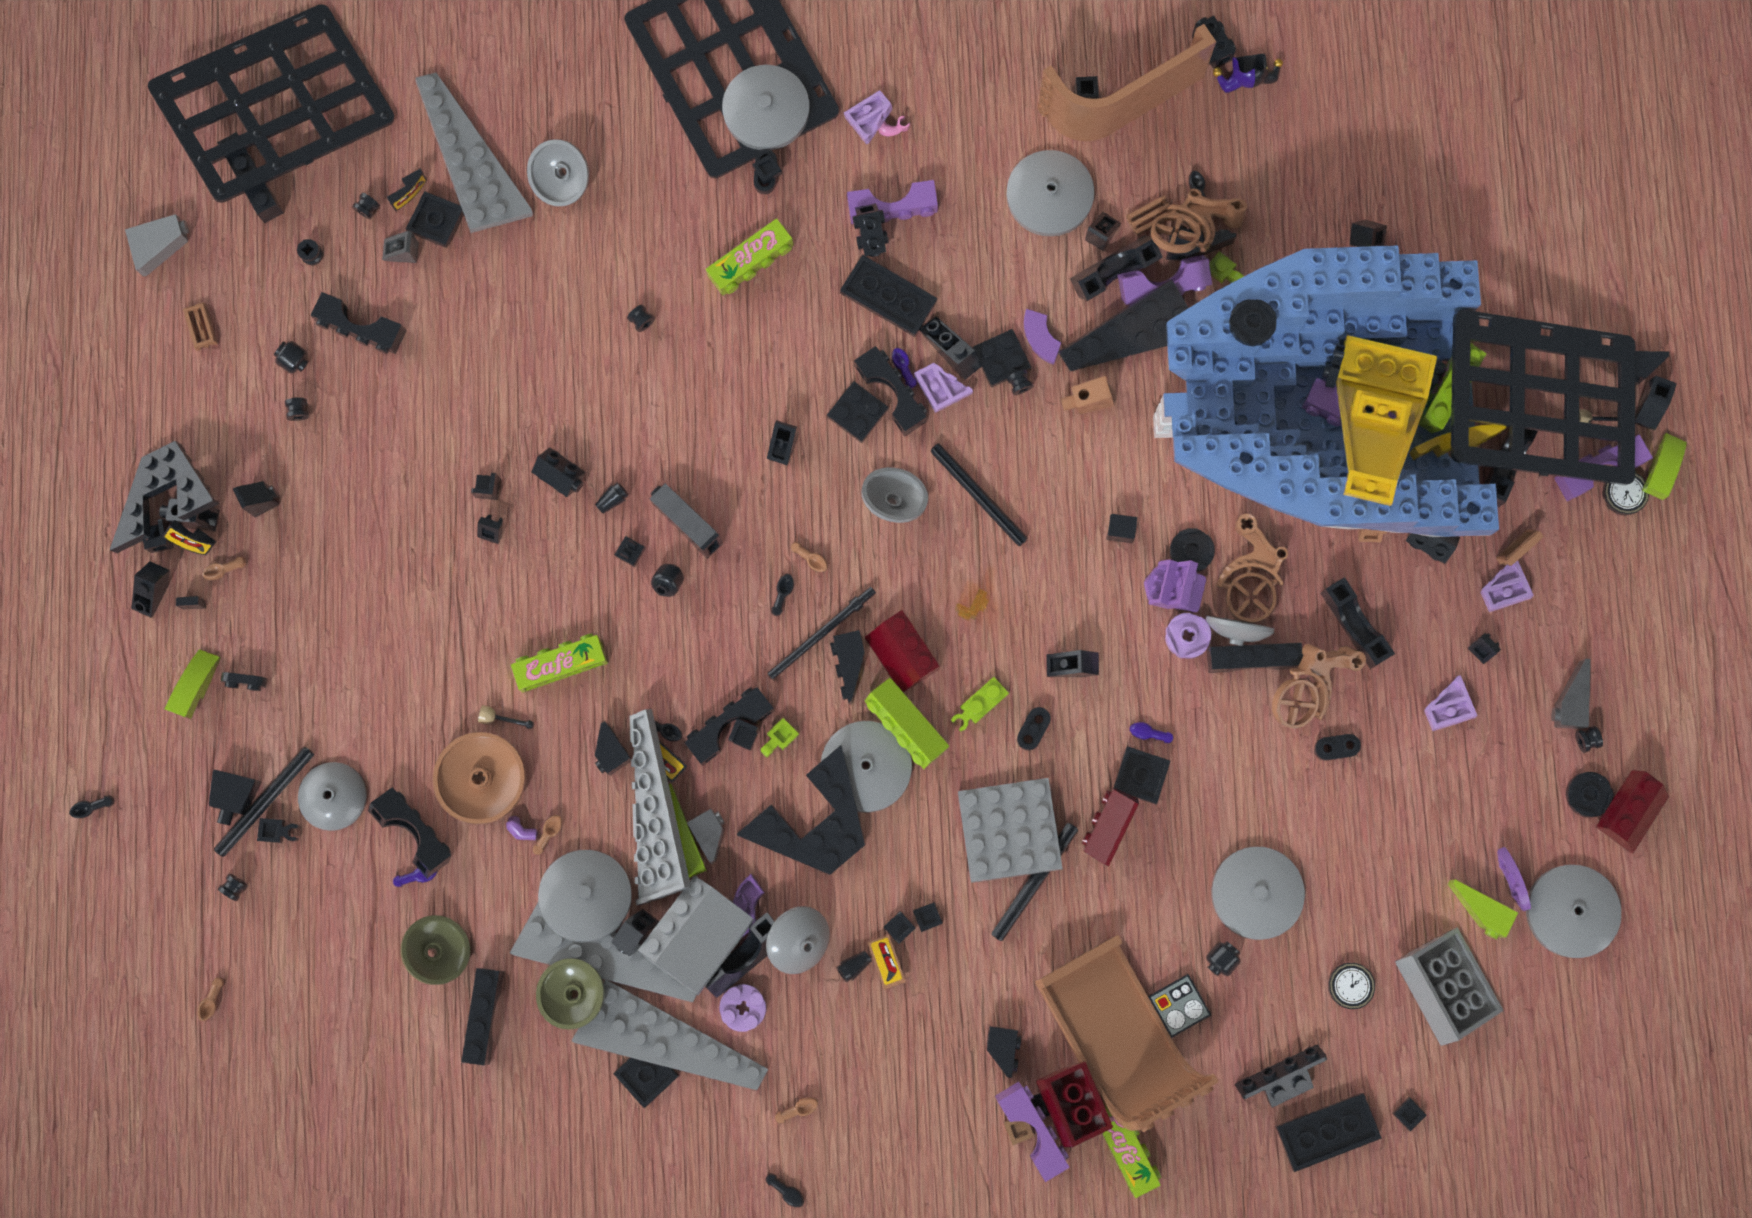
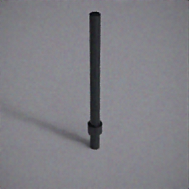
(855, 604)

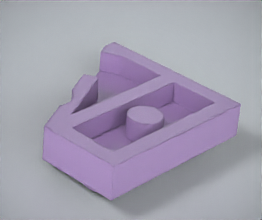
(869, 115)
(940, 387)
(1506, 588)
(1450, 706)

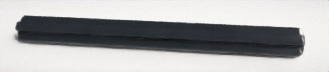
(979, 494)
(263, 801)
(1030, 889)

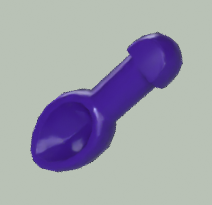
(901, 362)
(1145, 731)
(399, 881)

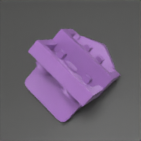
(1175, 586)

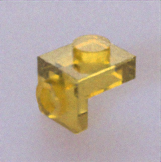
(979, 604)

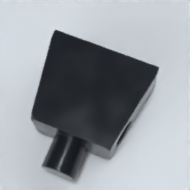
(204, 521)
(231, 794)

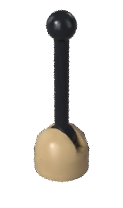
(1586, 416)
(488, 715)

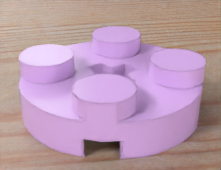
(1182, 647)
(753, 1000)

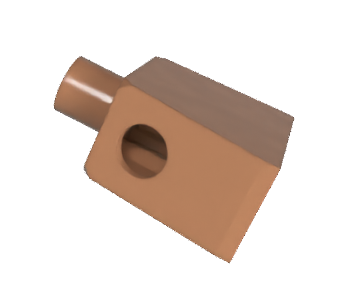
(1097, 393)

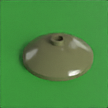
(446, 941)
(556, 989)

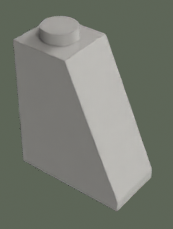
(156, 242)

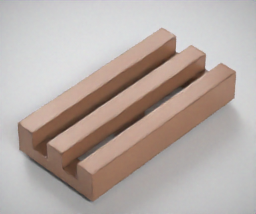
(1162, 200)
(205, 343)
(1519, 547)

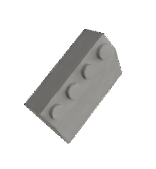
(696, 935)
(1449, 987)

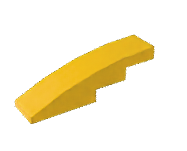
(1442, 444)

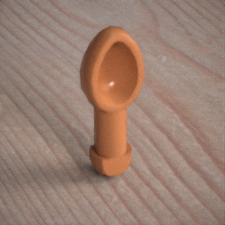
(814, 560)
(218, 570)
(550, 829)
(208, 1005)
(802, 1108)

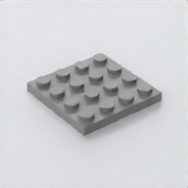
(1009, 830)

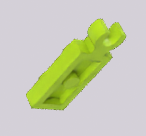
(981, 703)

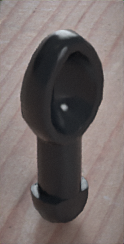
(1197, 181)
(784, 588)
(668, 731)
(85, 808)
(789, 1194)

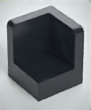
(1367, 233)
(486, 487)
(1121, 528)
(156, 542)
(743, 734)
(899, 927)

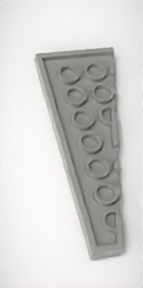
(477, 176)
(655, 827)
(543, 945)
(651, 1035)

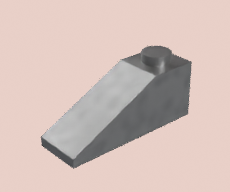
(1573, 703)

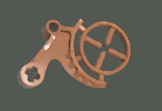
(1197, 214)
(1263, 558)
(1317, 664)

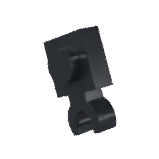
(1332, 370)
(273, 831)

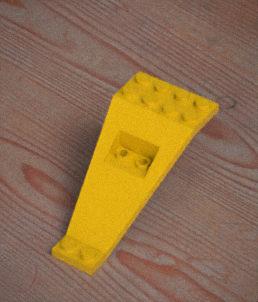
(1374, 443)

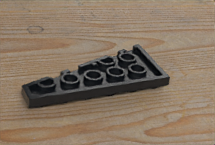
(1128, 332)

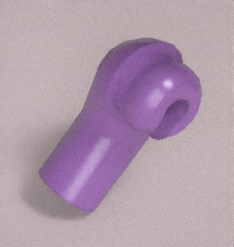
(517, 830)

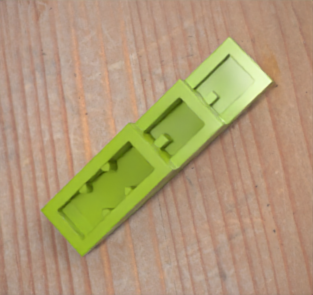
(691, 853)

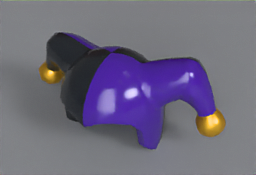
(1248, 73)

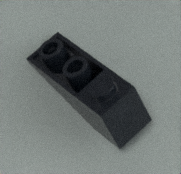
(1221, 239)
(951, 347)
(851, 657)

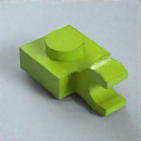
(1223, 268)
(781, 735)

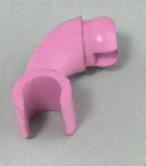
(888, 130)

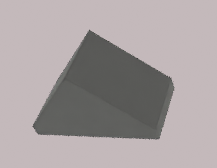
(401, 248)

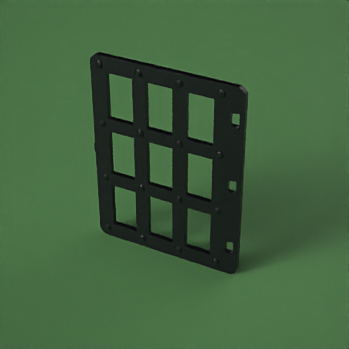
(774, 21)
(260, 46)
(1563, 340)

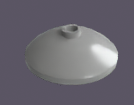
(546, 174)
(894, 495)
(1238, 631)
(347, 797)
(791, 934)

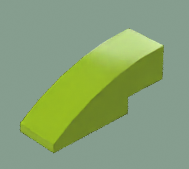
(1665, 467)
(193, 684)

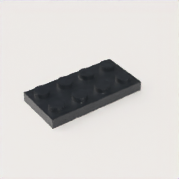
(888, 295)
(1328, 1132)

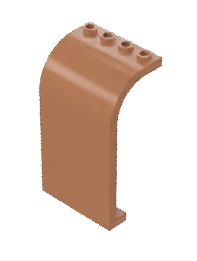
(1097, 118)
(1121, 1037)

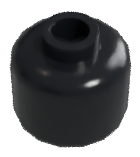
(291, 357)
(667, 580)
(1223, 959)

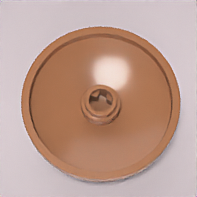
(479, 778)

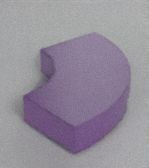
(1038, 336)
(1514, 879)
(748, 896)

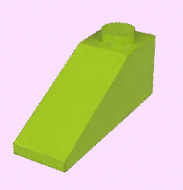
(1486, 912)

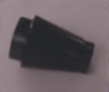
(612, 497)
(853, 966)

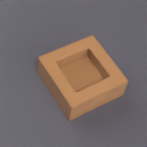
(1018, 1131)

